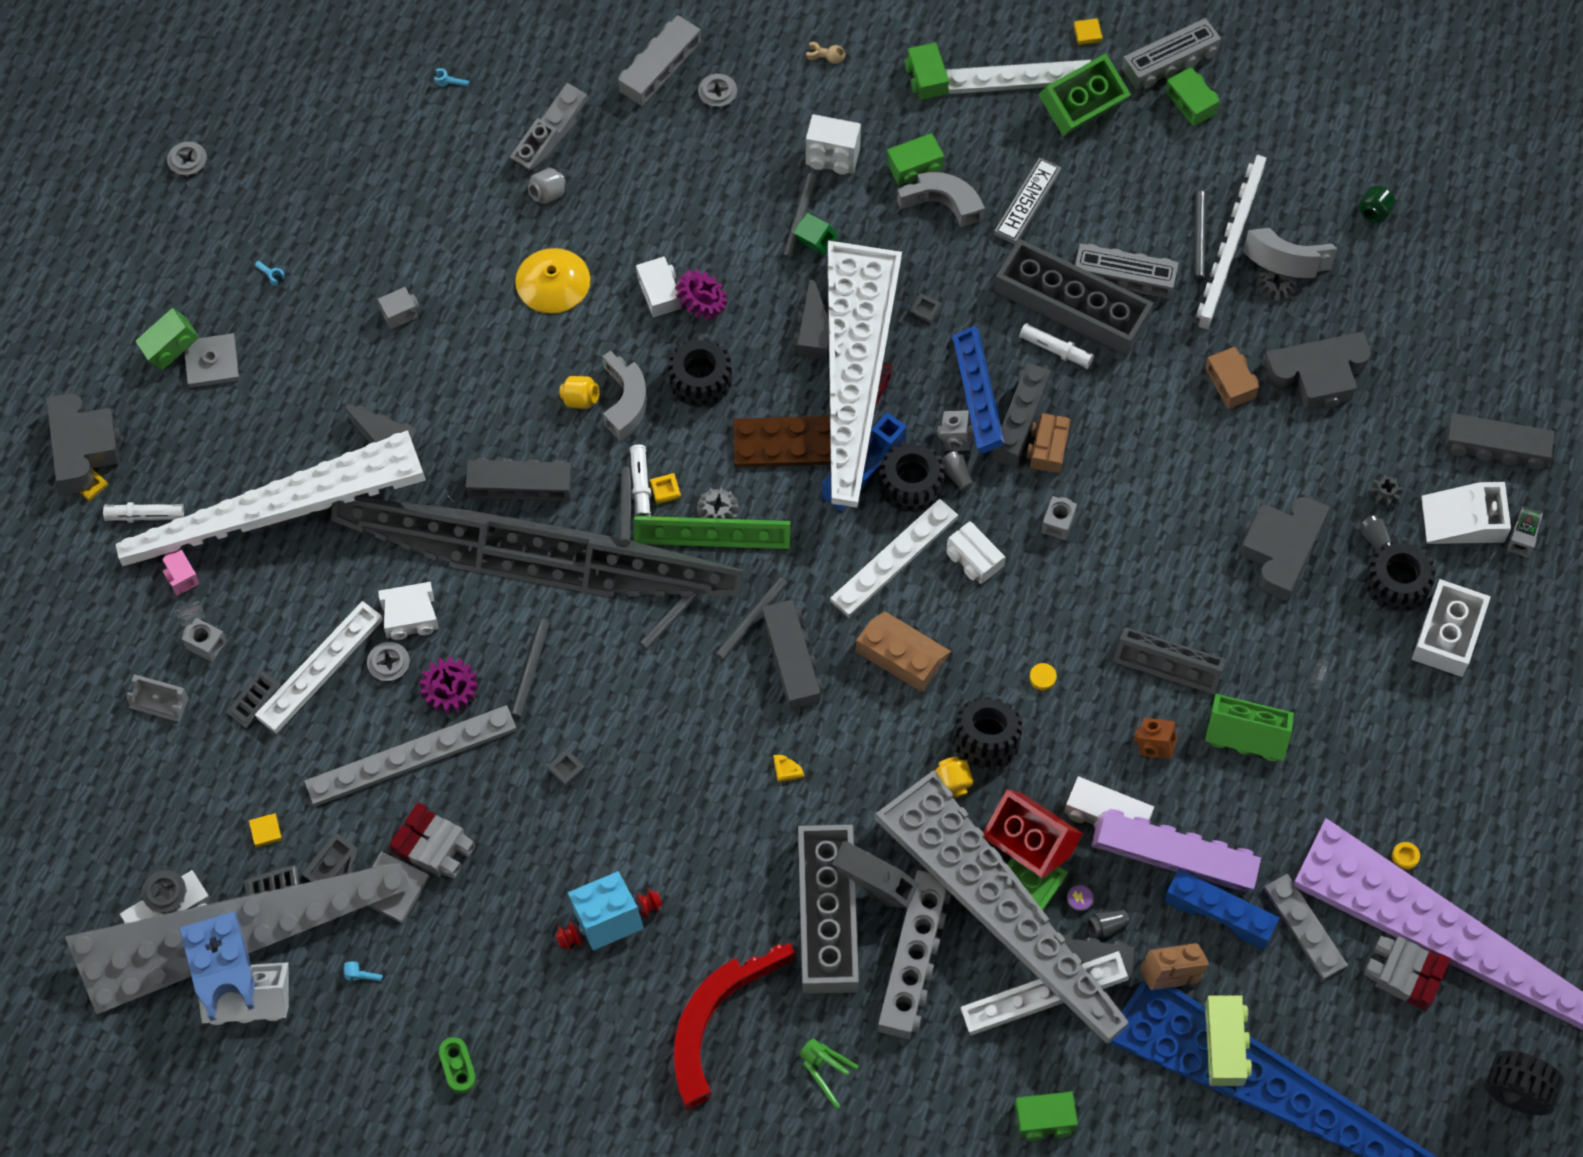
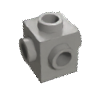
(956, 431)

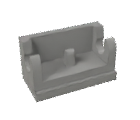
(157, 698)

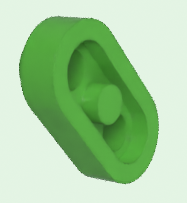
(457, 1066)

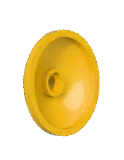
(555, 291)

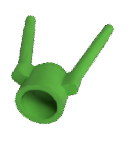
(817, 1055)

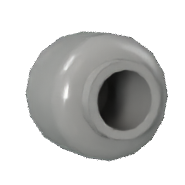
(546, 186)

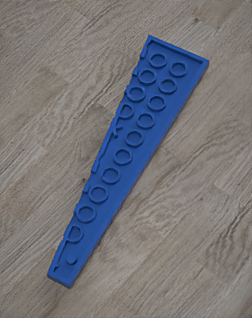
(1173, 1034)

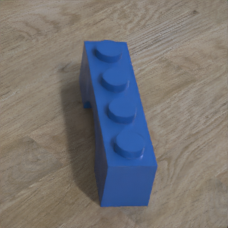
(883, 436)
(1202, 898)

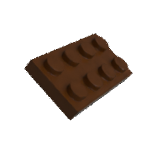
(782, 441)

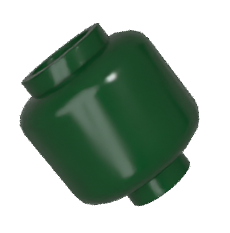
(1377, 204)

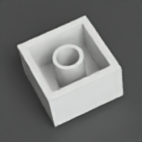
(832, 144)

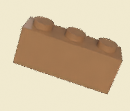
(901, 650)

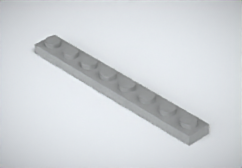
(410, 755)

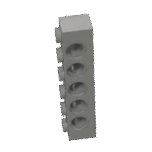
(893, 1020)

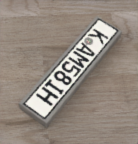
(1027, 201)

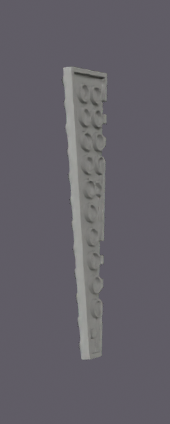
(958, 856)

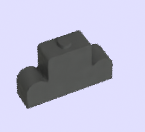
(1320, 368)
(80, 441)
(1283, 543)

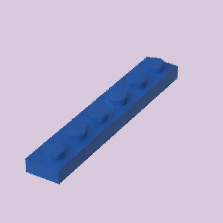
(978, 390)

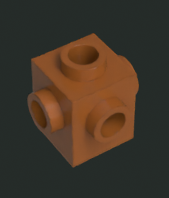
(1156, 738)

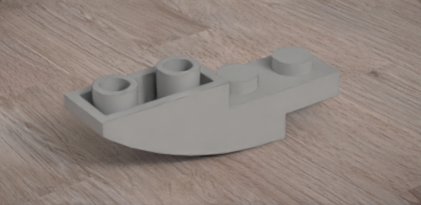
(549, 130)

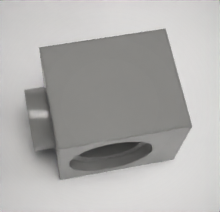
(398, 307)
(1059, 527)
(211, 646)

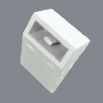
(1467, 514)

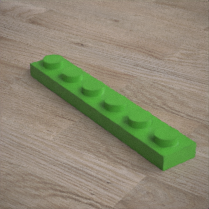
(712, 532)

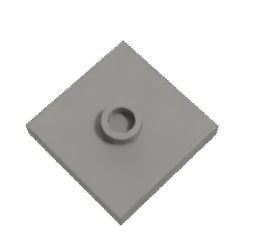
(212, 361)
(400, 904)

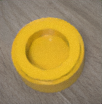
(1043, 676)
(1405, 855)

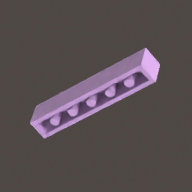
(1176, 851)

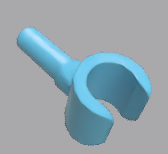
(445, 79)
(270, 272)
(351, 969)

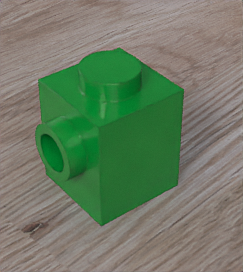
(815, 233)

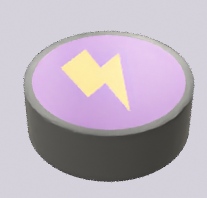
(1079, 899)

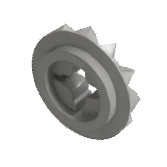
(724, 83)
(185, 150)
(705, 503)
(395, 652)

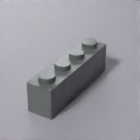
(1022, 414)
(1499, 441)
(519, 479)
(791, 654)

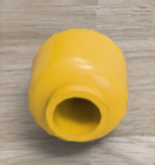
(579, 392)
(955, 775)

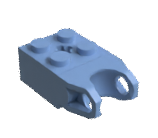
(220, 971)

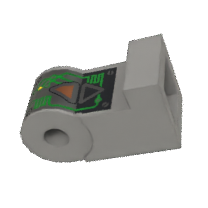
(1525, 532)

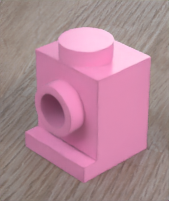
(179, 572)

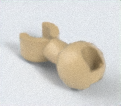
(834, 54)

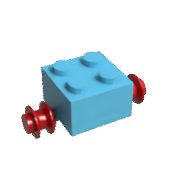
(606, 912)

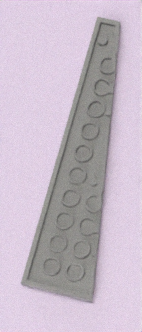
(150, 952)

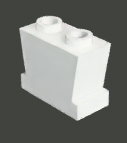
(408, 610)

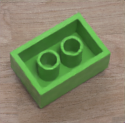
(1084, 94)

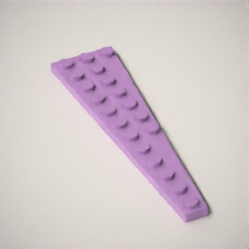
(1385, 896)

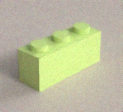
(1227, 1041)

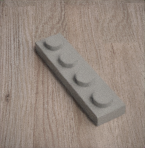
(1305, 927)

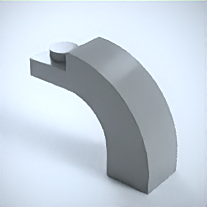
(947, 190)
(1287, 258)
(630, 409)

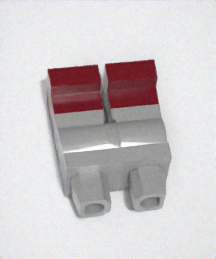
(431, 842)
(1408, 971)

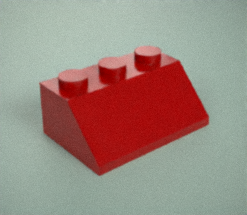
(1031, 833)

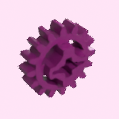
(701, 294)
(459, 677)

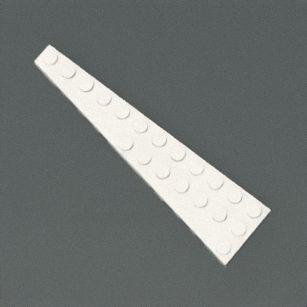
(860, 311)
(306, 491)

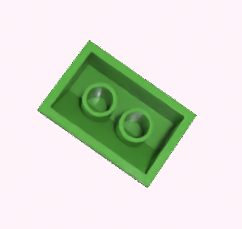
(1249, 728)

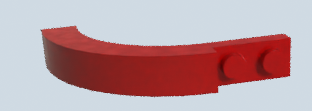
(699, 1010)

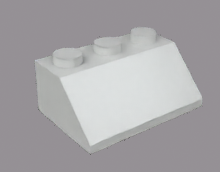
(269, 997)

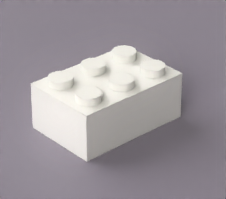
(1451, 628)

